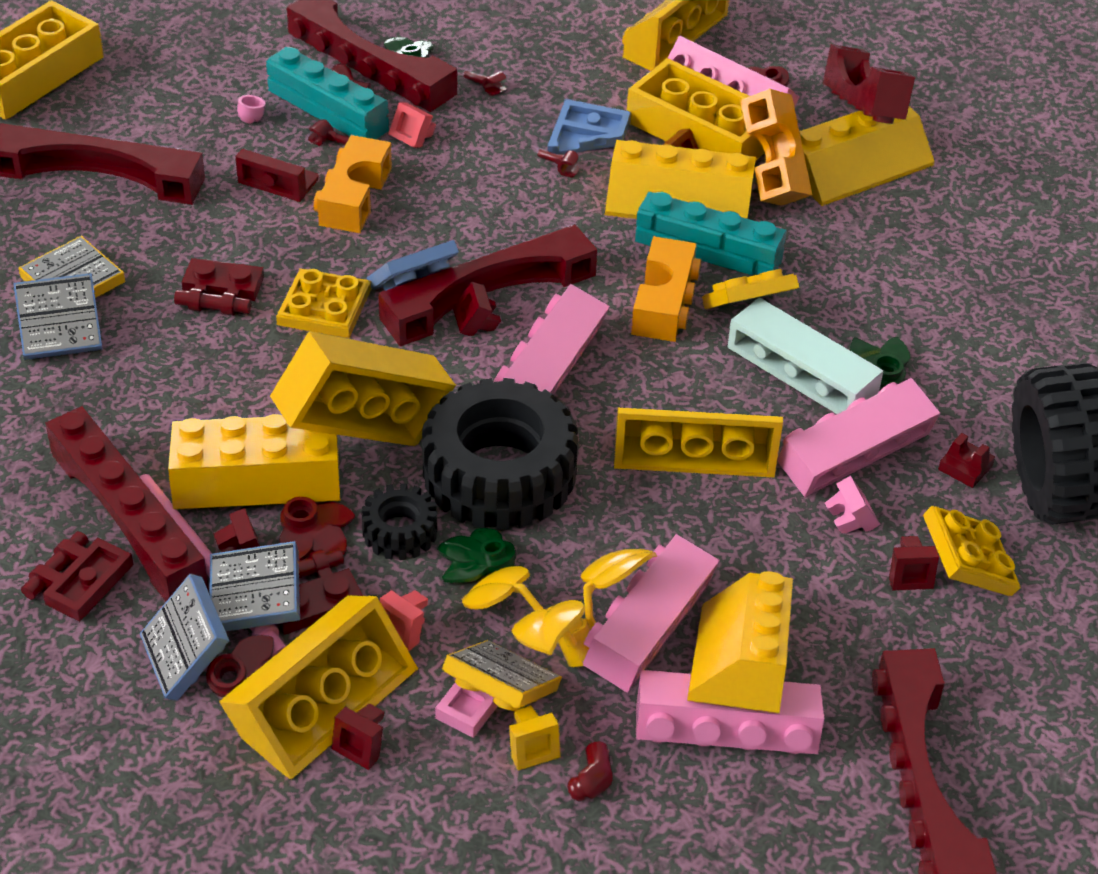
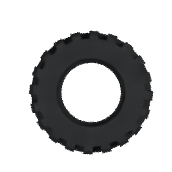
(1058, 441)
(495, 490)

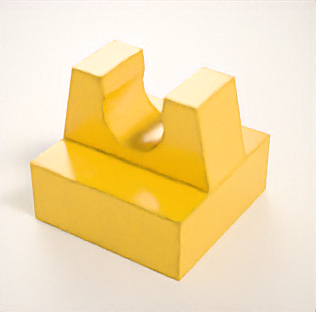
(533, 738)

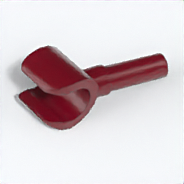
(490, 84)
(322, 131)
(566, 162)

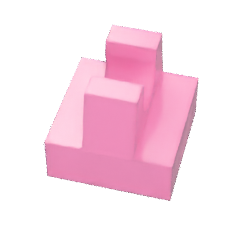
(855, 507)

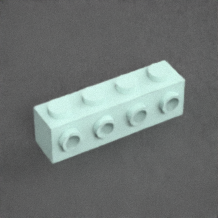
(810, 355)

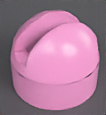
(250, 108)

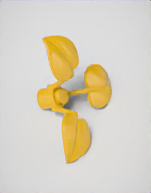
(563, 621)

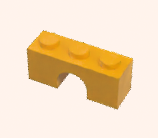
(774, 122)
(346, 192)
(667, 288)

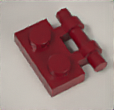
(219, 286)
(85, 581)
(322, 593)

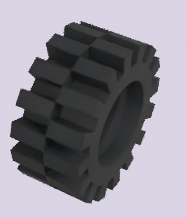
(399, 504)

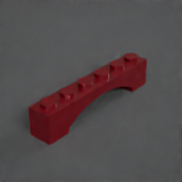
(418, 79)
(876, 91)
(168, 171)
(556, 257)
(153, 534)
(909, 688)

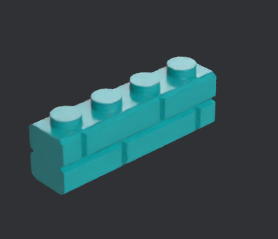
(327, 94)
(720, 236)

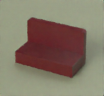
(274, 175)

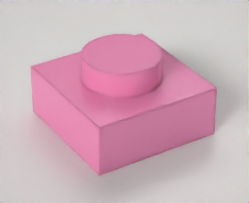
(465, 709)

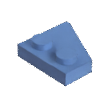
(588, 127)

